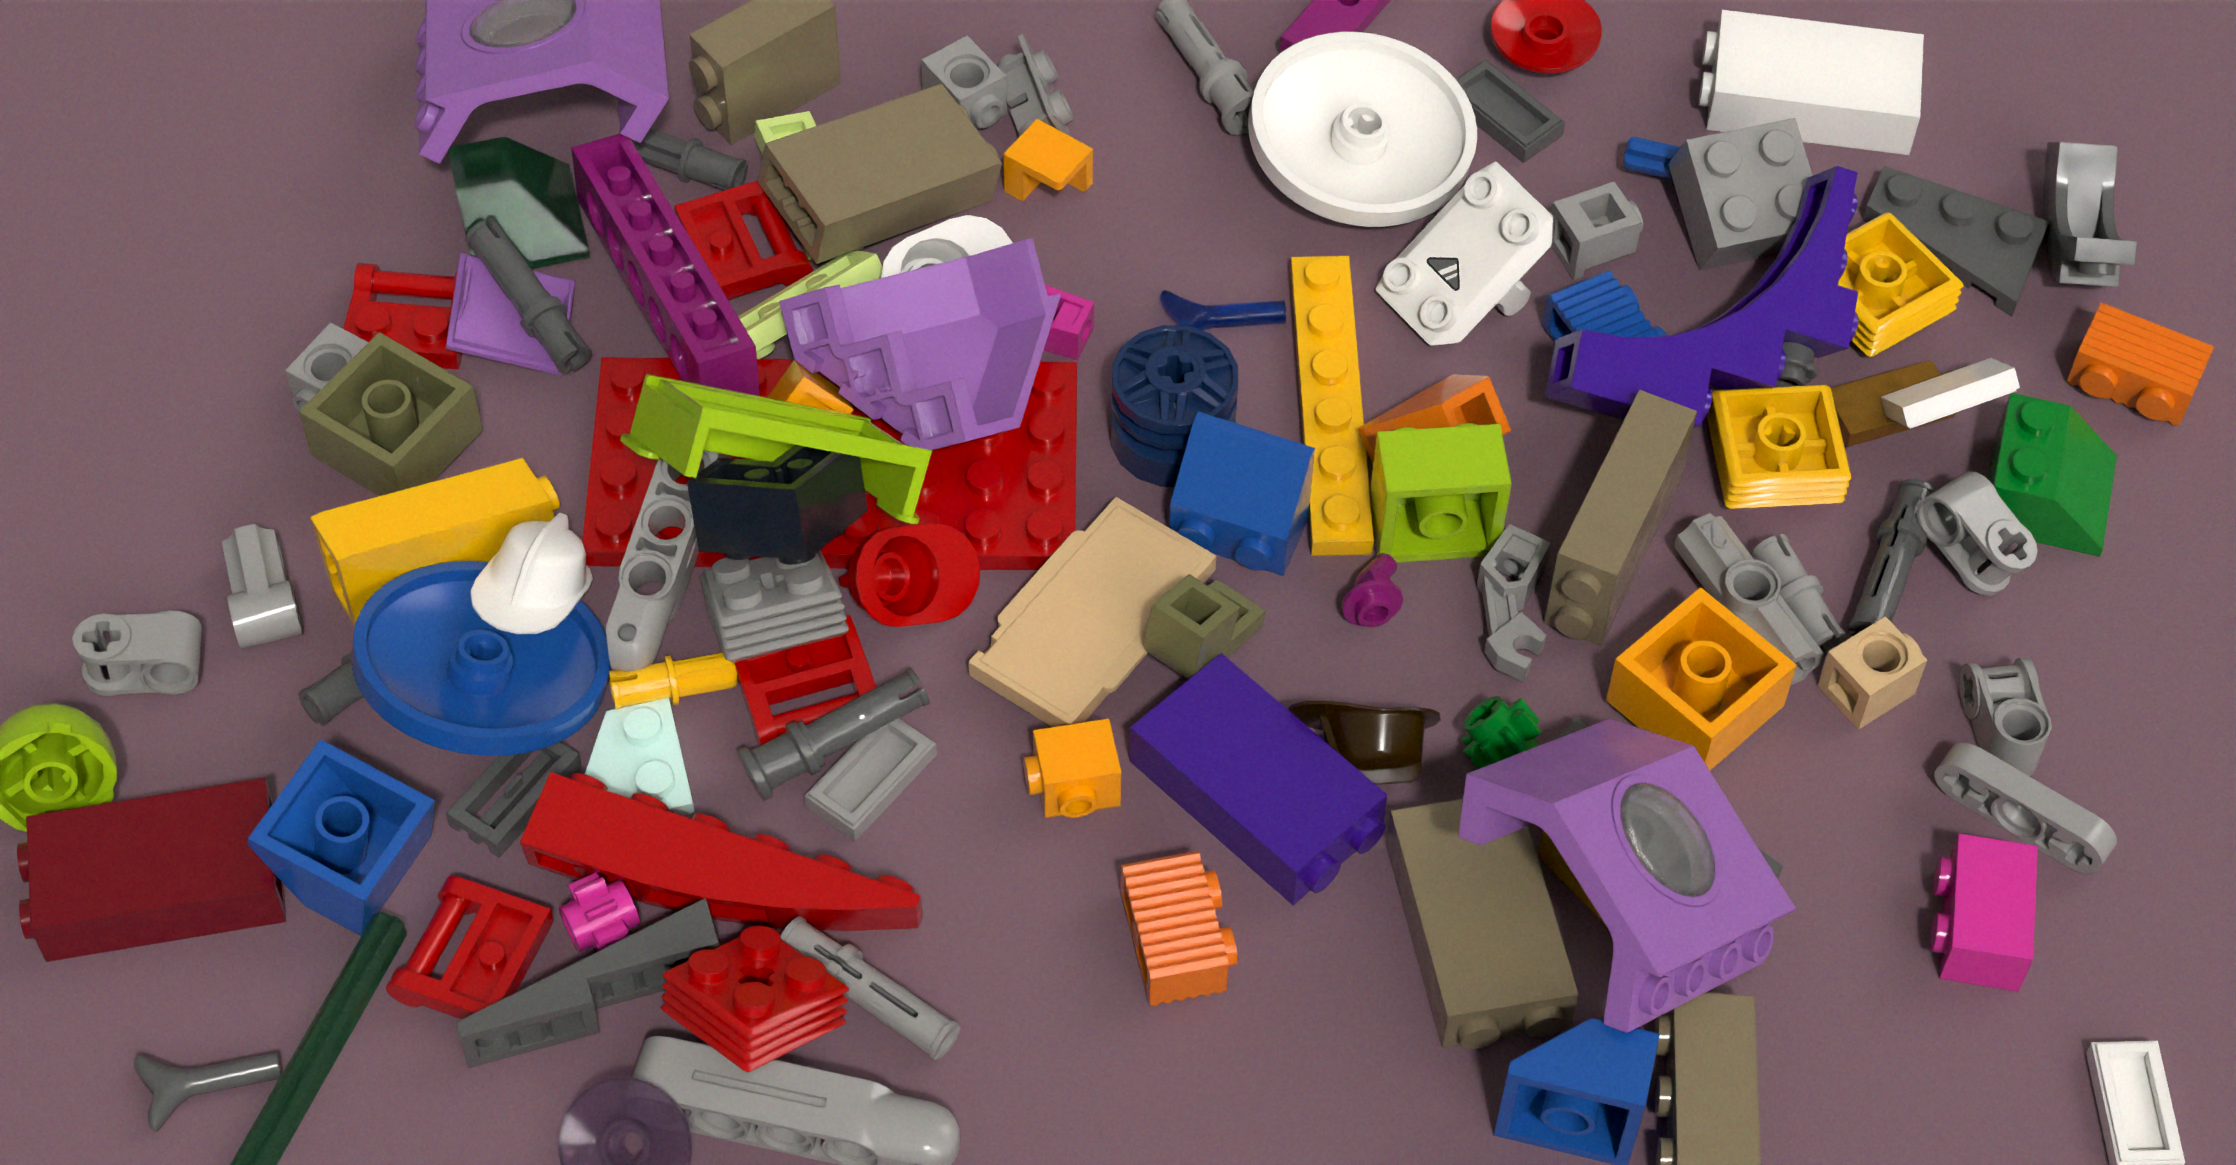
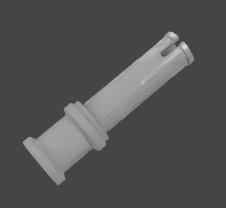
(1221, 79)

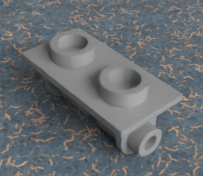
(1030, 79)

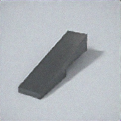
(566, 1001)

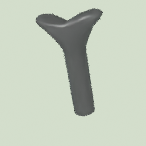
(175, 1085)

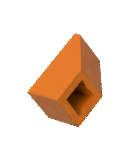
(1445, 404)

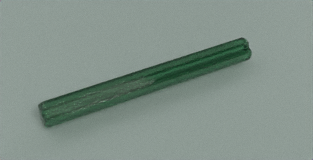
(322, 1042)

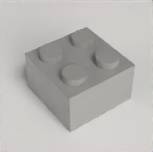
(1740, 191)

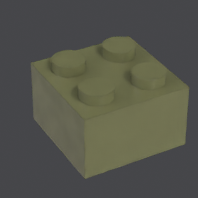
(391, 418)

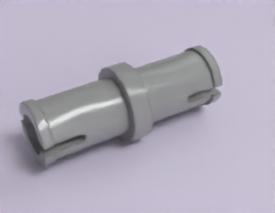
(1801, 591)

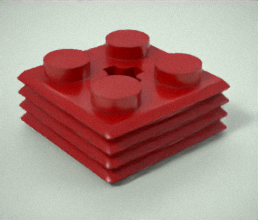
(754, 998)

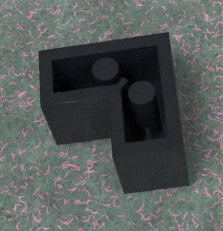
(778, 506)

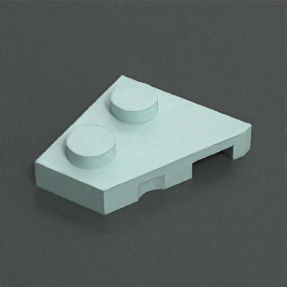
(642, 755)

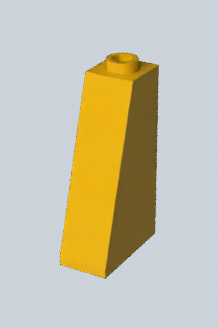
(426, 526)

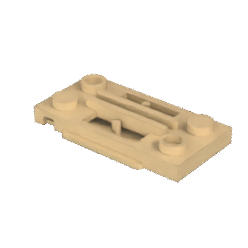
(1086, 615)

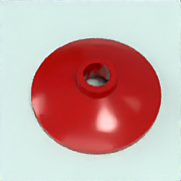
(1546, 33)

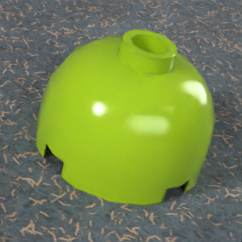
(53, 763)

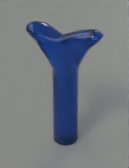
(1220, 316)

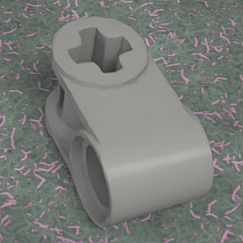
(1976, 526)
(145, 654)
(2007, 712)

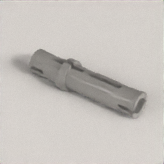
(875, 991)

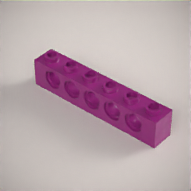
(663, 267)

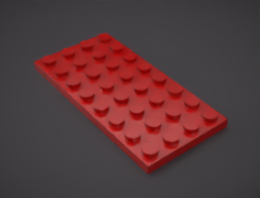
(1000, 490)

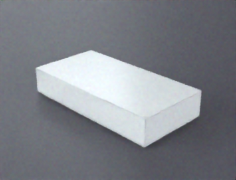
(1950, 393)
(2134, 1103)

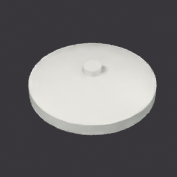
(1362, 129)

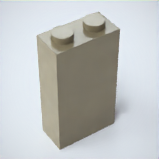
(879, 172)
(1619, 518)
(1480, 929)

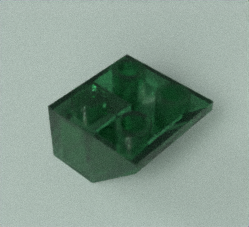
(527, 196)

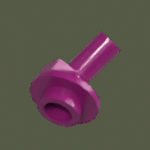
(1374, 596)

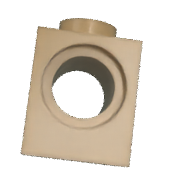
(1867, 693)

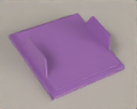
(489, 324)

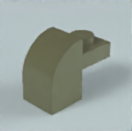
(1199, 623)

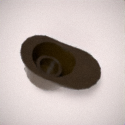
(1375, 740)

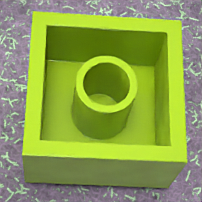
(1439, 492)

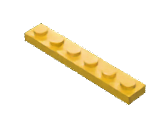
(1331, 405)

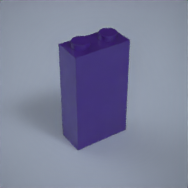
(1258, 779)

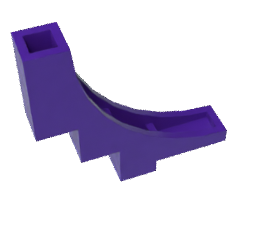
(1741, 348)

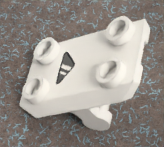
(1469, 258)

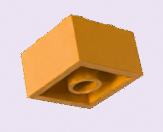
(1701, 678)

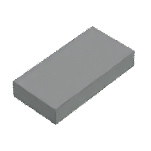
(870, 777)

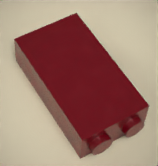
(147, 871)

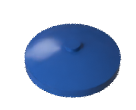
(462, 682)

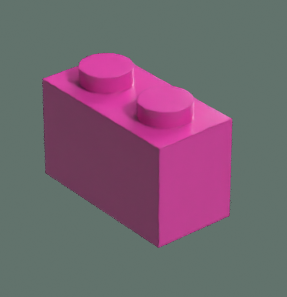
(1986, 912)

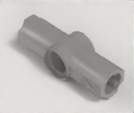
(1734, 576)

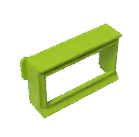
(685, 418)

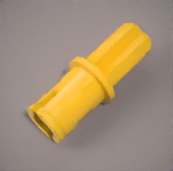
(672, 680)

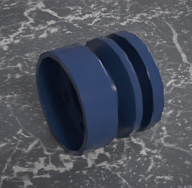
(1158, 390)

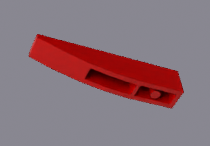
(683, 860)

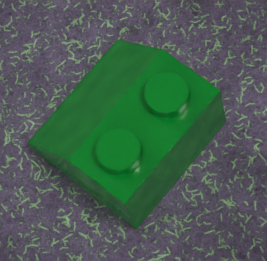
(2053, 473)

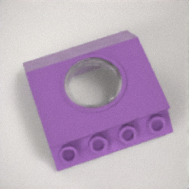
(522, 47)
(1651, 852)

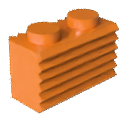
(2140, 364)
(1176, 927)

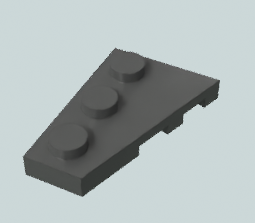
(1969, 234)

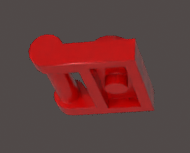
(727, 245)
(413, 326)
(799, 673)
(488, 960)

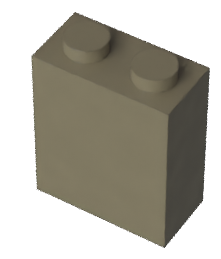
(763, 63)

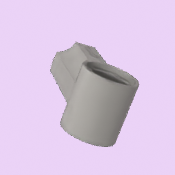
(261, 598)

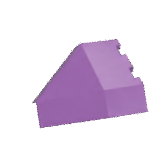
(934, 347)

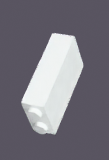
(1835, 79)

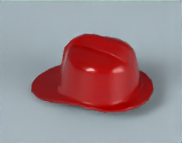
(913, 575)

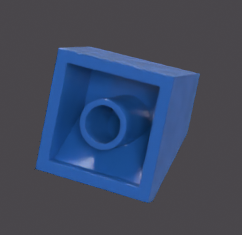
(1242, 493)
(343, 835)
(1580, 1092)

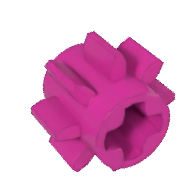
(598, 913)

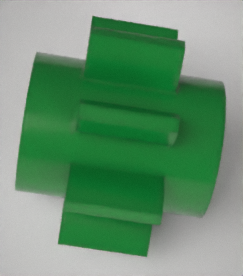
(1499, 731)

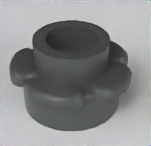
(1798, 365)

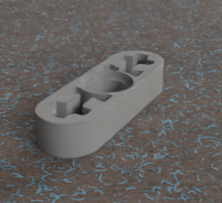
(2056, 823)

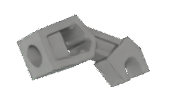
(1524, 559)

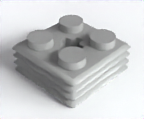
(771, 605)

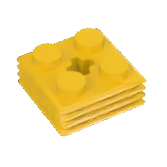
(1897, 283)
(1778, 446)

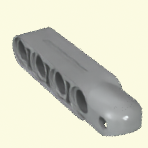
(639, 620)
(798, 1108)

